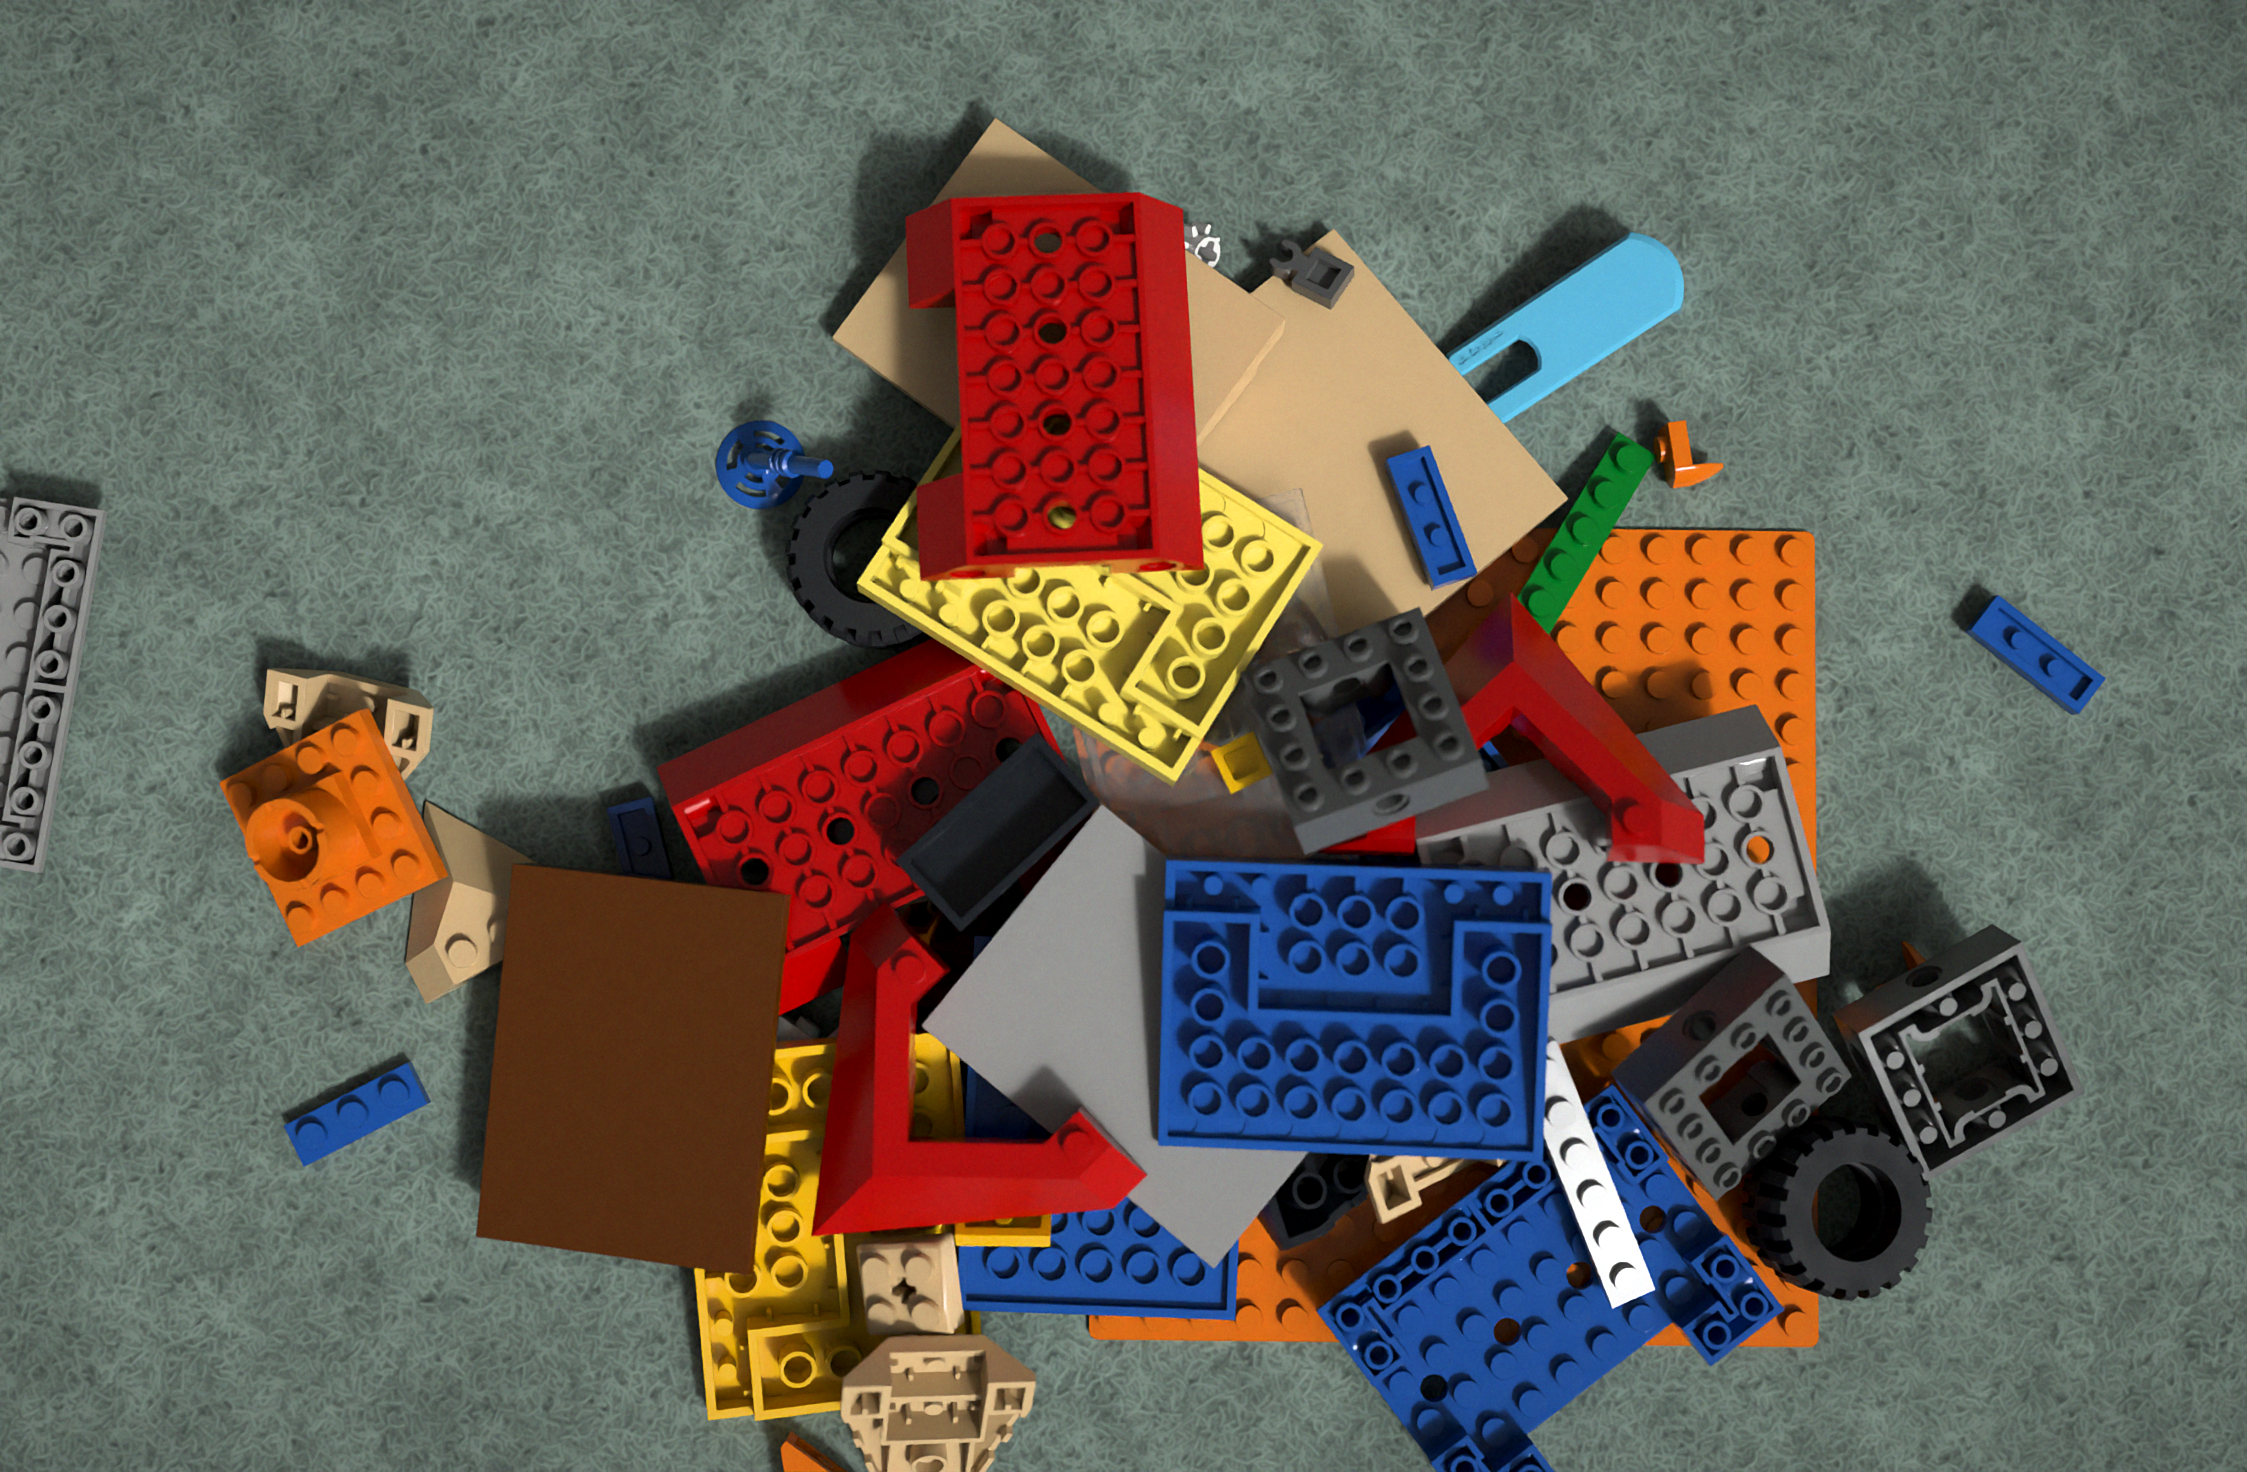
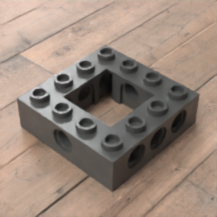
(1383, 785)
(1701, 1041)
(2027, 1082)

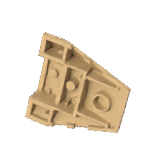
(935, 1403)

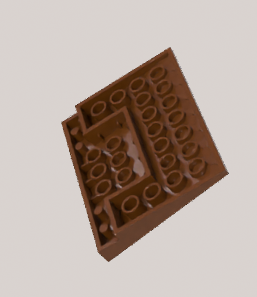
(633, 1066)

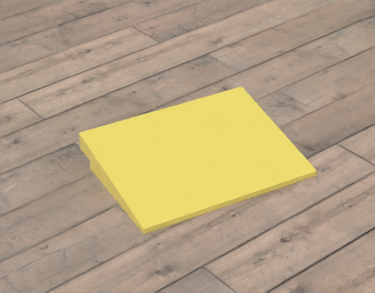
(1119, 653)

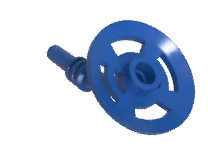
(784, 460)

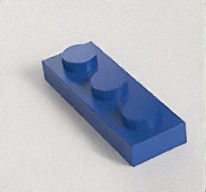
(1430, 517)
(2035, 655)
(357, 1114)

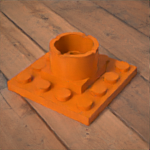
(333, 828)

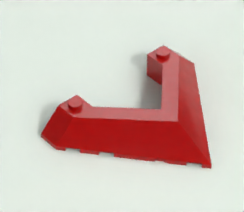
(1523, 679)
(885, 1176)

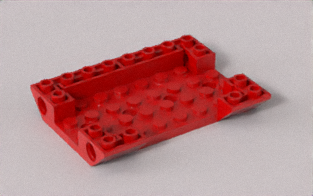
(1114, 376)
(856, 759)

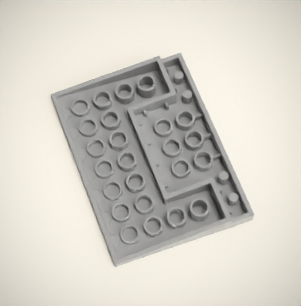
(1071, 1018)

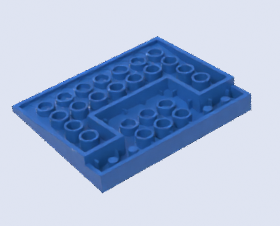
(1355, 1007)

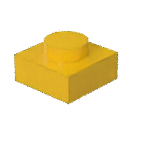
(1242, 762)

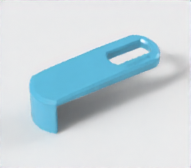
(1580, 319)

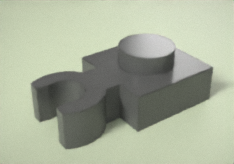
(1316, 277)

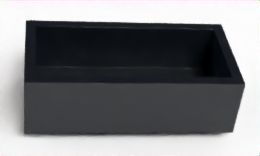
(998, 831)

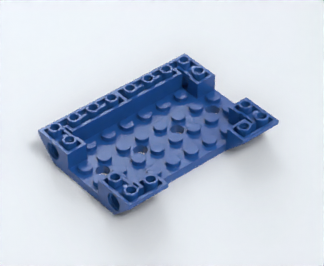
(1509, 1257)

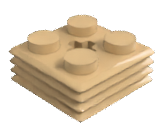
(927, 1264)

